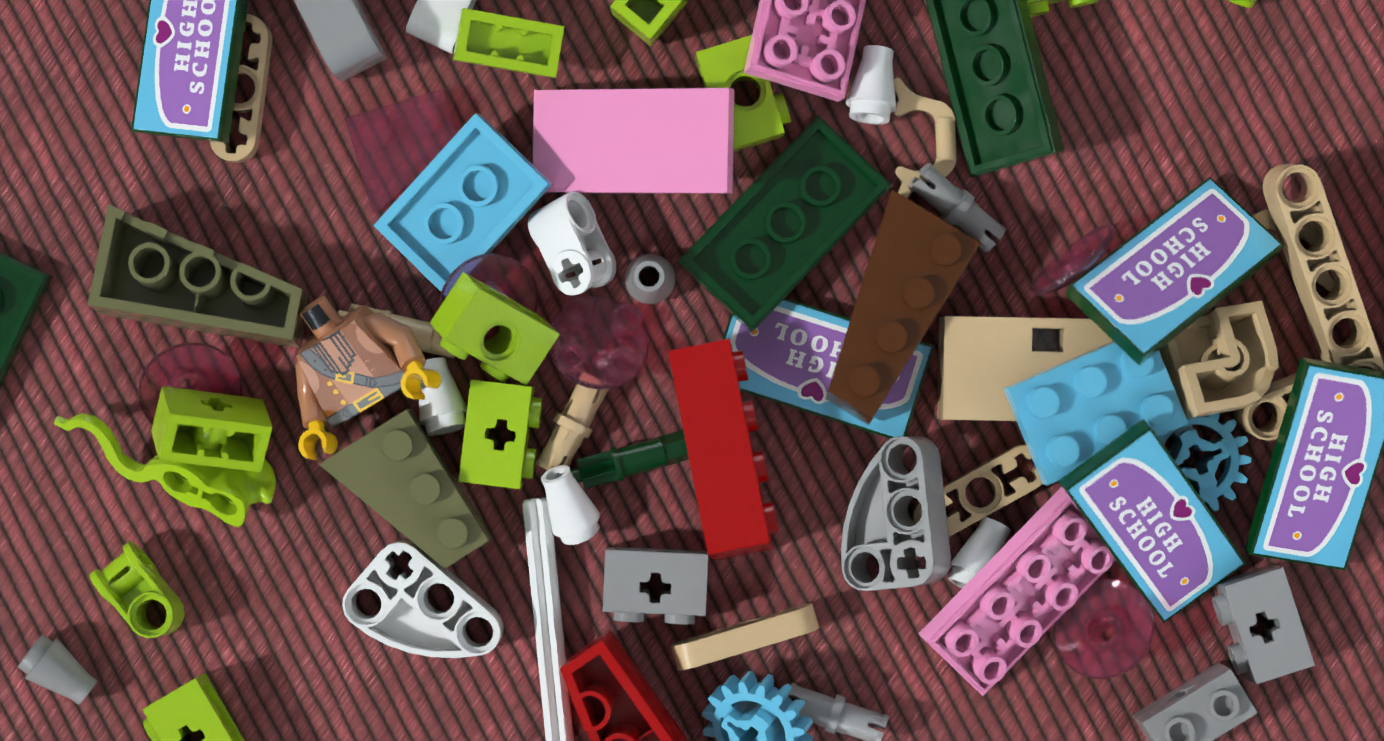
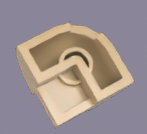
(1222, 360)

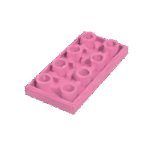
(806, 44)
(635, 140)
(1019, 593)

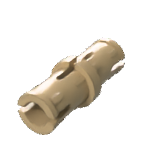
(571, 427)

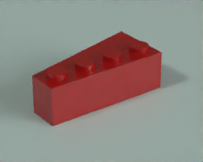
(721, 449)
(614, 695)

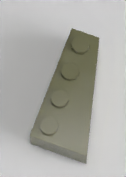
(182, 284)

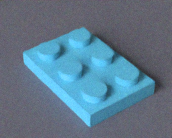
(463, 201)
(1090, 403)

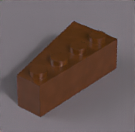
(901, 293)

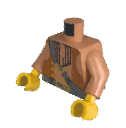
(352, 367)

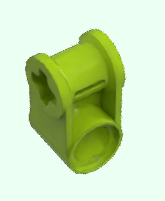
(136, 590)

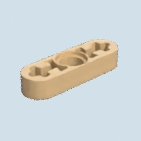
(252, 129)
(1007, 463)
(745, 636)

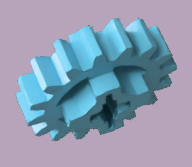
(1221, 448)
(755, 712)

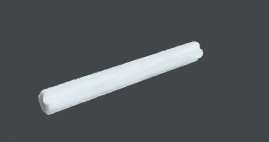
(547, 620)

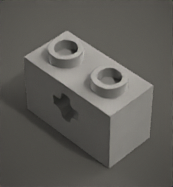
(630, 566)
(1283, 644)
(1197, 709)

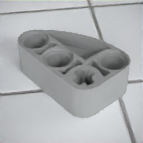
(342, 35)
(881, 524)

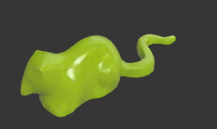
(215, 489)

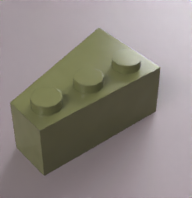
(412, 488)

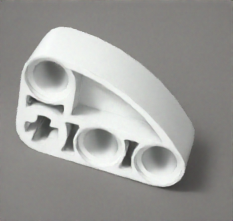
(406, 615)

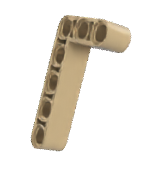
(1305, 267)

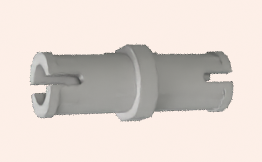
(956, 207)
(839, 715)

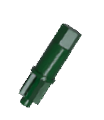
(631, 460)

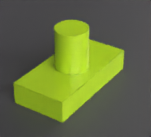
(508, 43)

